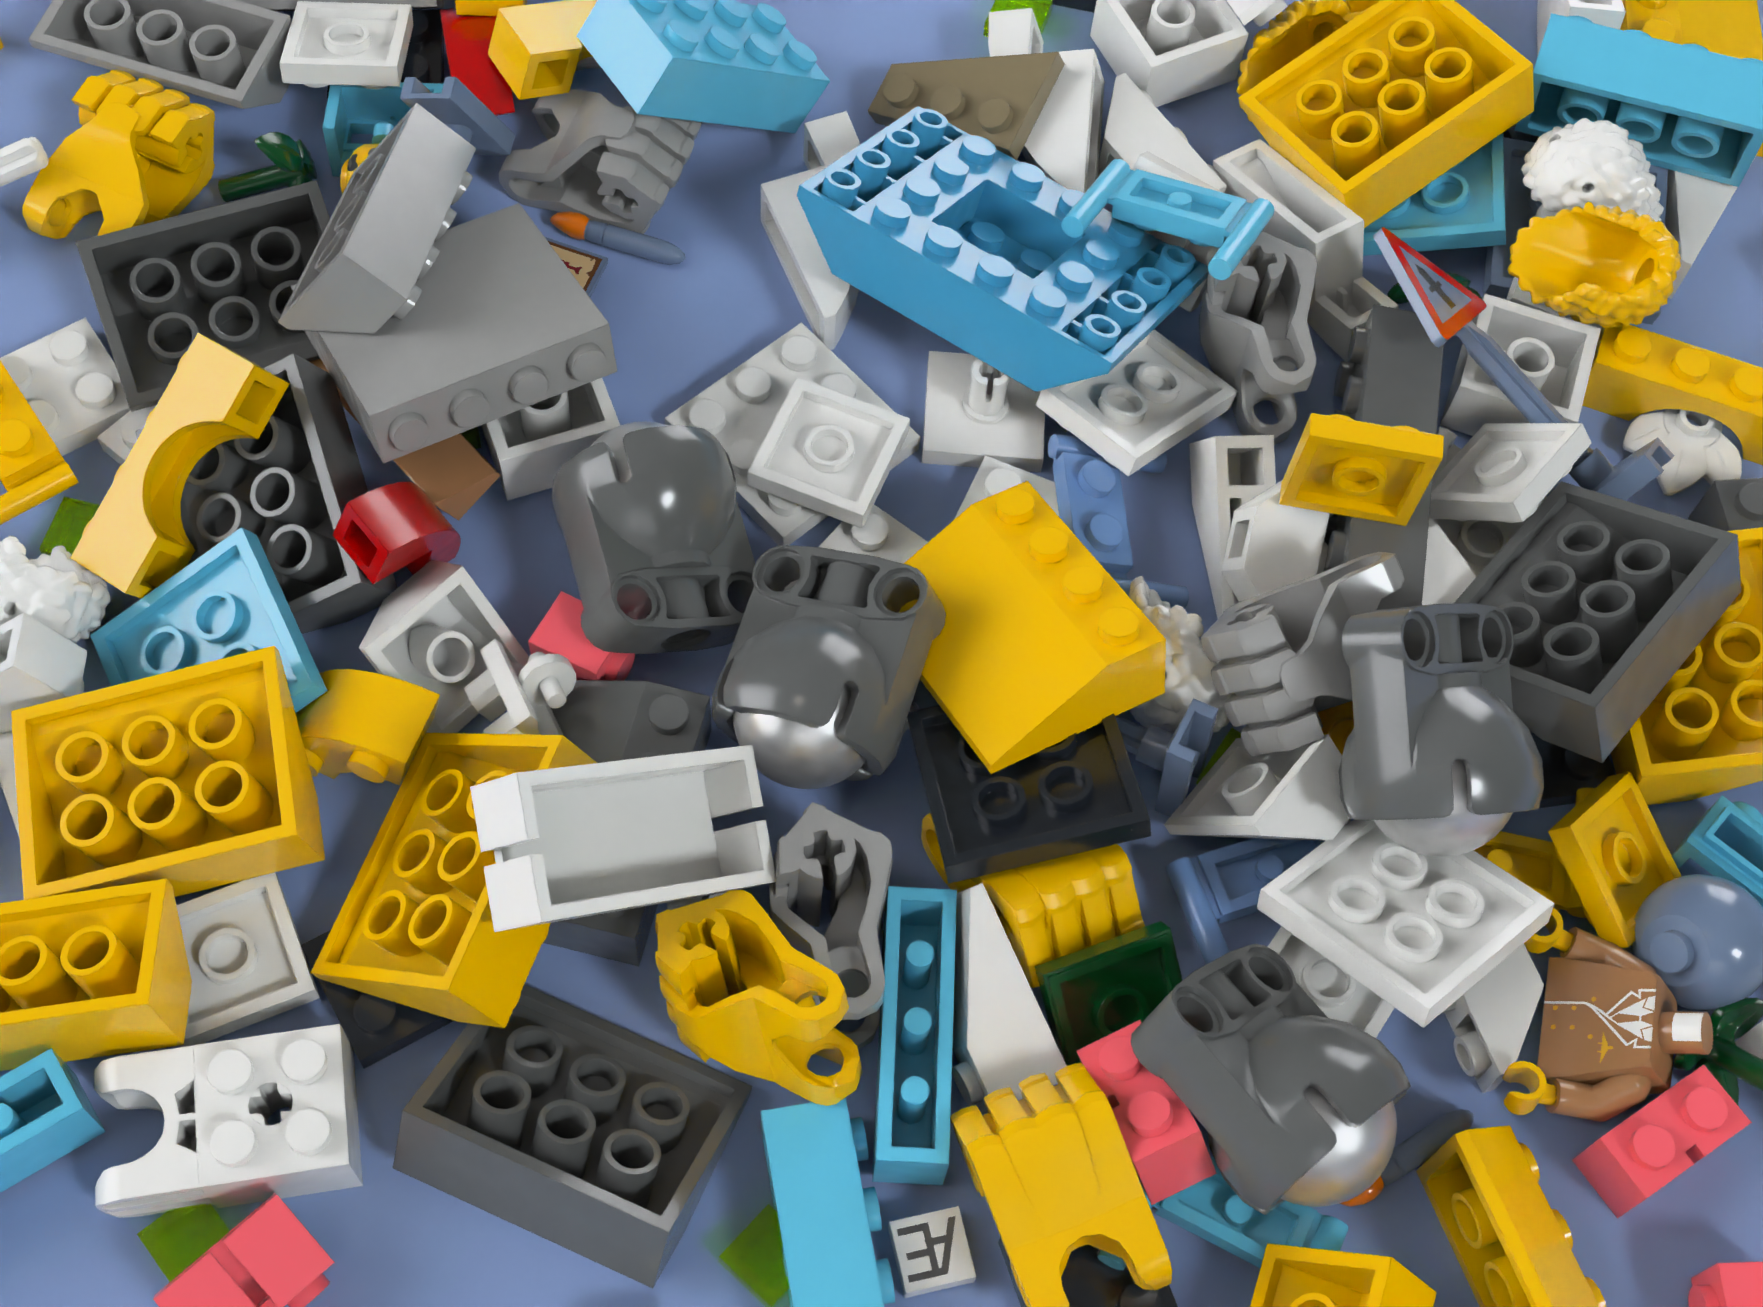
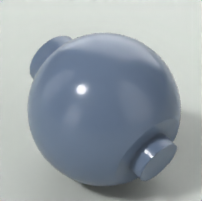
(1702, 940)

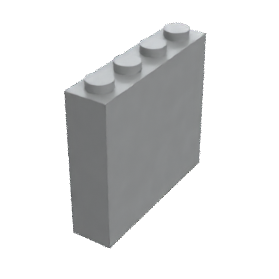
(485, 339)

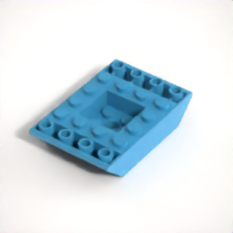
(981, 255)

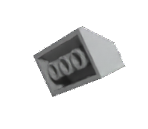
(194, 46)
(383, 230)

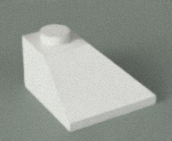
(434, 637)
(1267, 796)

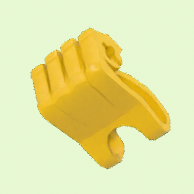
(133, 158)
(1056, 902)
(750, 995)
(1059, 1182)

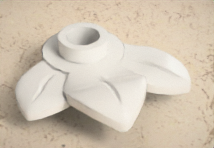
(1696, 449)

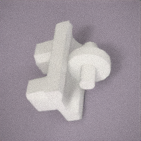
(522, 690)

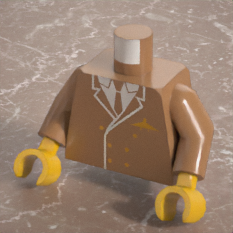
(1603, 1030)

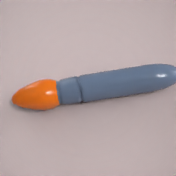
(617, 238)
(1415, 1152)

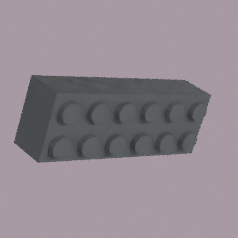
(1389, 382)

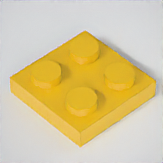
(1361, 469)
(1613, 855)

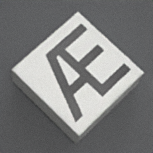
(931, 1252)

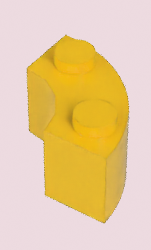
(365, 725)

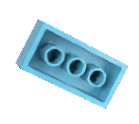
(705, 61)
(1680, 101)

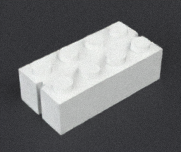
(619, 835)

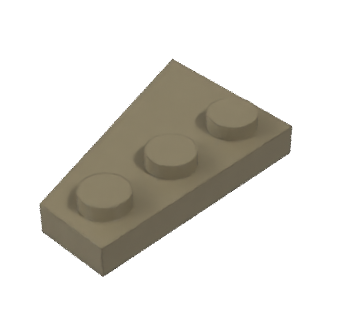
(979, 95)

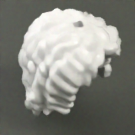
(1591, 165)
(51, 590)
(1185, 663)

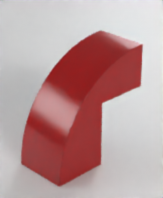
(467, 52)
(395, 530)

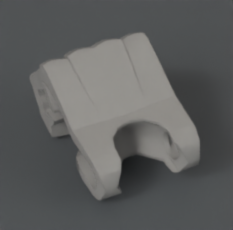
(599, 160)
(1260, 331)
(1287, 653)
(858, 873)

